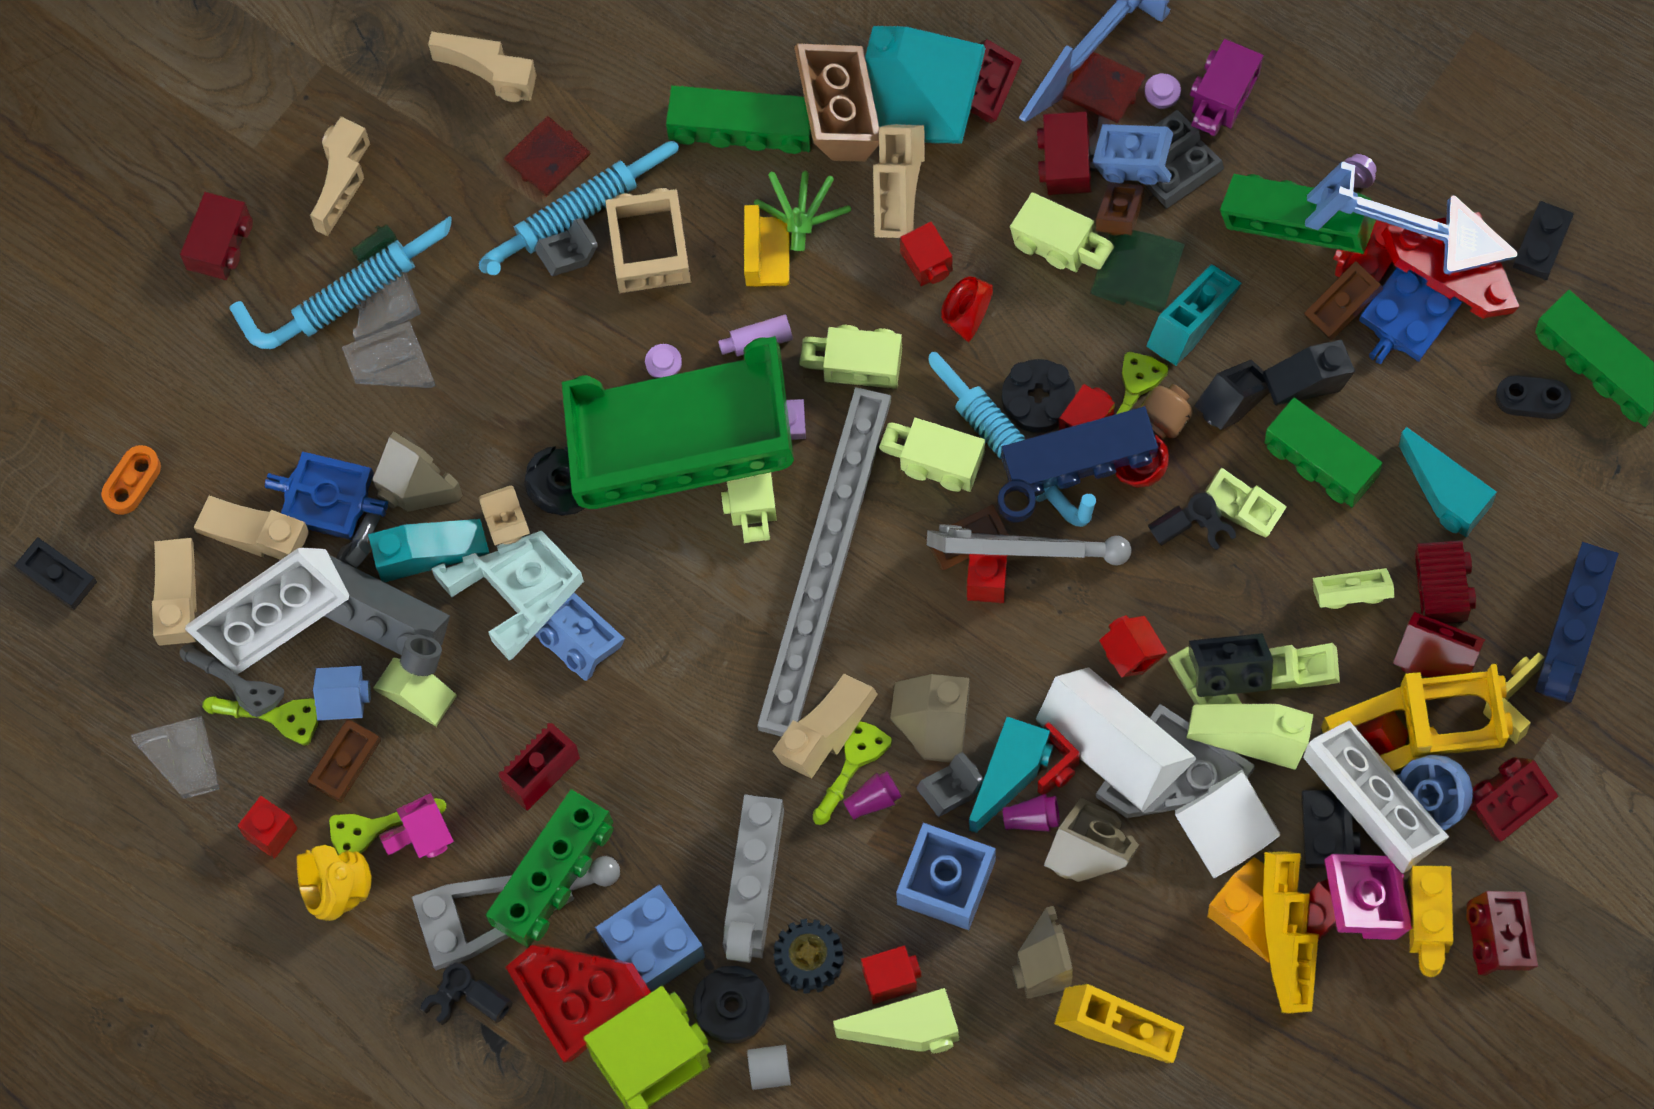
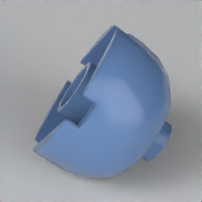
(1440, 788)

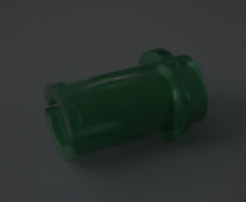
(374, 243)

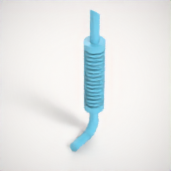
(575, 206)
(343, 293)
(999, 431)

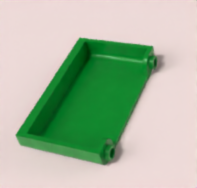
(677, 429)

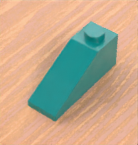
(1192, 314)
(1450, 489)
(422, 546)
(1012, 767)

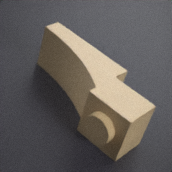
(510, 76)
(344, 148)
(896, 178)
(251, 529)
(174, 591)
(826, 727)

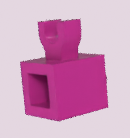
(421, 827)

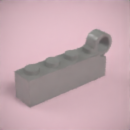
(753, 878)

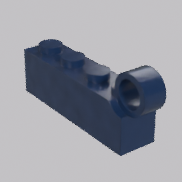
(1074, 454)
(1576, 622)

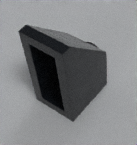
(1310, 373)
(1232, 394)

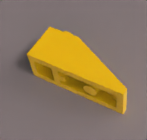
(1118, 1023)

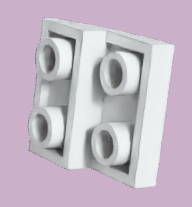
(1227, 824)

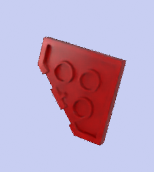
(1481, 288)
(574, 992)

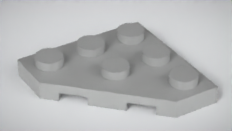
(1209, 768)

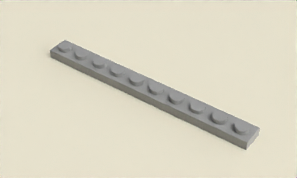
(824, 561)

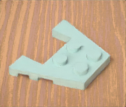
(528, 575)

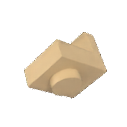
(504, 516)

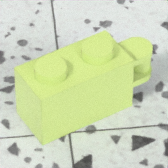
(1058, 235)
(855, 356)
(935, 453)
(751, 502)

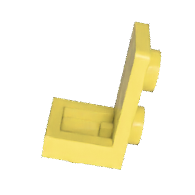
(1522, 673)

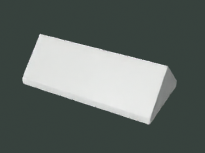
(270, 609)
(1114, 736)
(1374, 795)

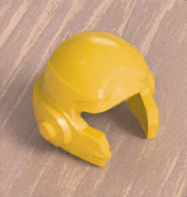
(331, 881)

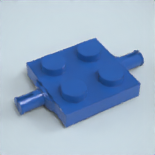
(1407, 315)
(327, 494)

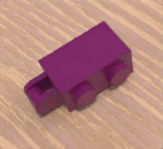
(1225, 86)

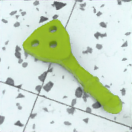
(1136, 387)
(278, 716)
(853, 761)
(369, 829)

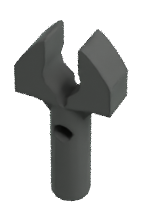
(358, 548)

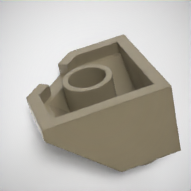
(411, 479)
(932, 714)
(1089, 843)
(1044, 959)

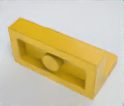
(765, 249)

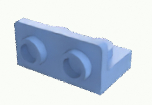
(1133, 153)
(579, 636)

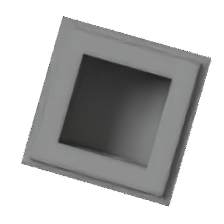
(768, 1067)

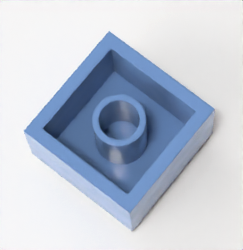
(946, 876)
(652, 938)

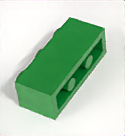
(1322, 453)

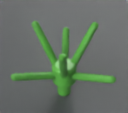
(798, 220)

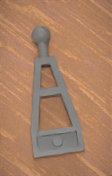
(955, 539)
(443, 926)

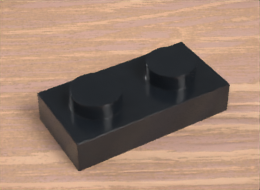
(1543, 240)
(55, 573)

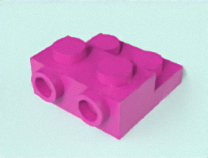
(1368, 896)

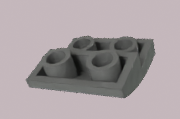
(1188, 161)

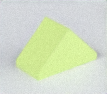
(419, 694)

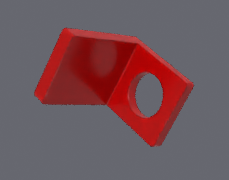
(1064, 769)

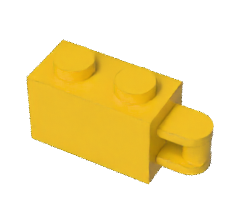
(1430, 916)

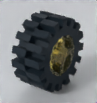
(806, 942)

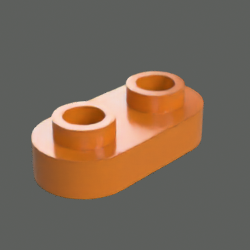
(128, 480)

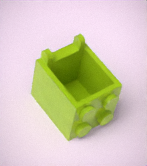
(649, 1049)

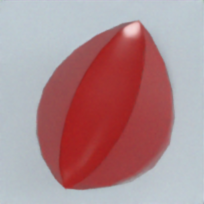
(966, 306)

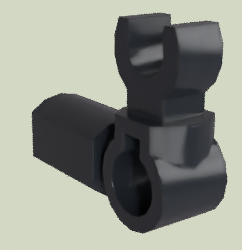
(1199, 507)
(461, 981)

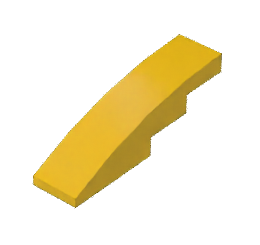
(1289, 945)

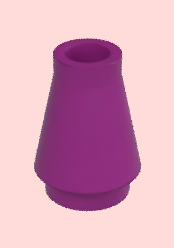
(874, 795)
(1034, 814)

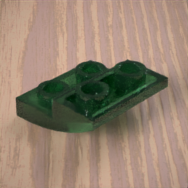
(1139, 270)

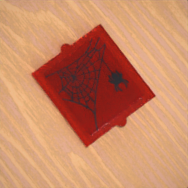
(1104, 87)
(547, 156)

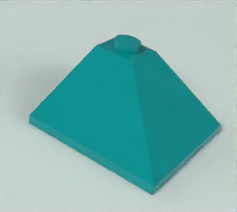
(923, 80)

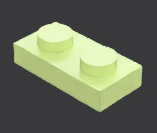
(1355, 587)

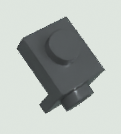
(568, 249)
(951, 785)

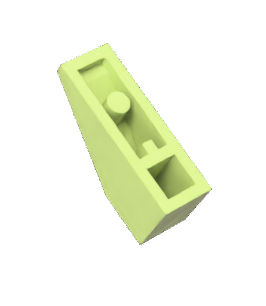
(1254, 730)
(910, 1024)

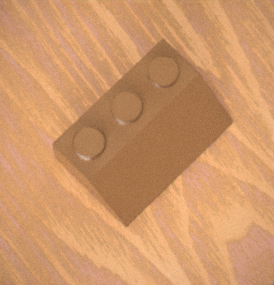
(838, 100)

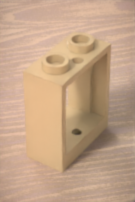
(651, 272)

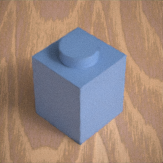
(340, 693)

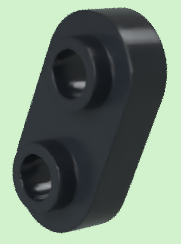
(1533, 399)

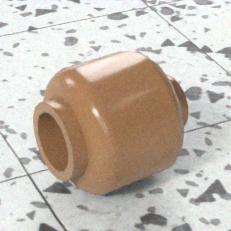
(1168, 410)

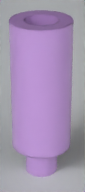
(741, 337)

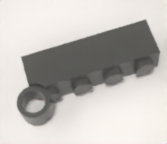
(391, 619)

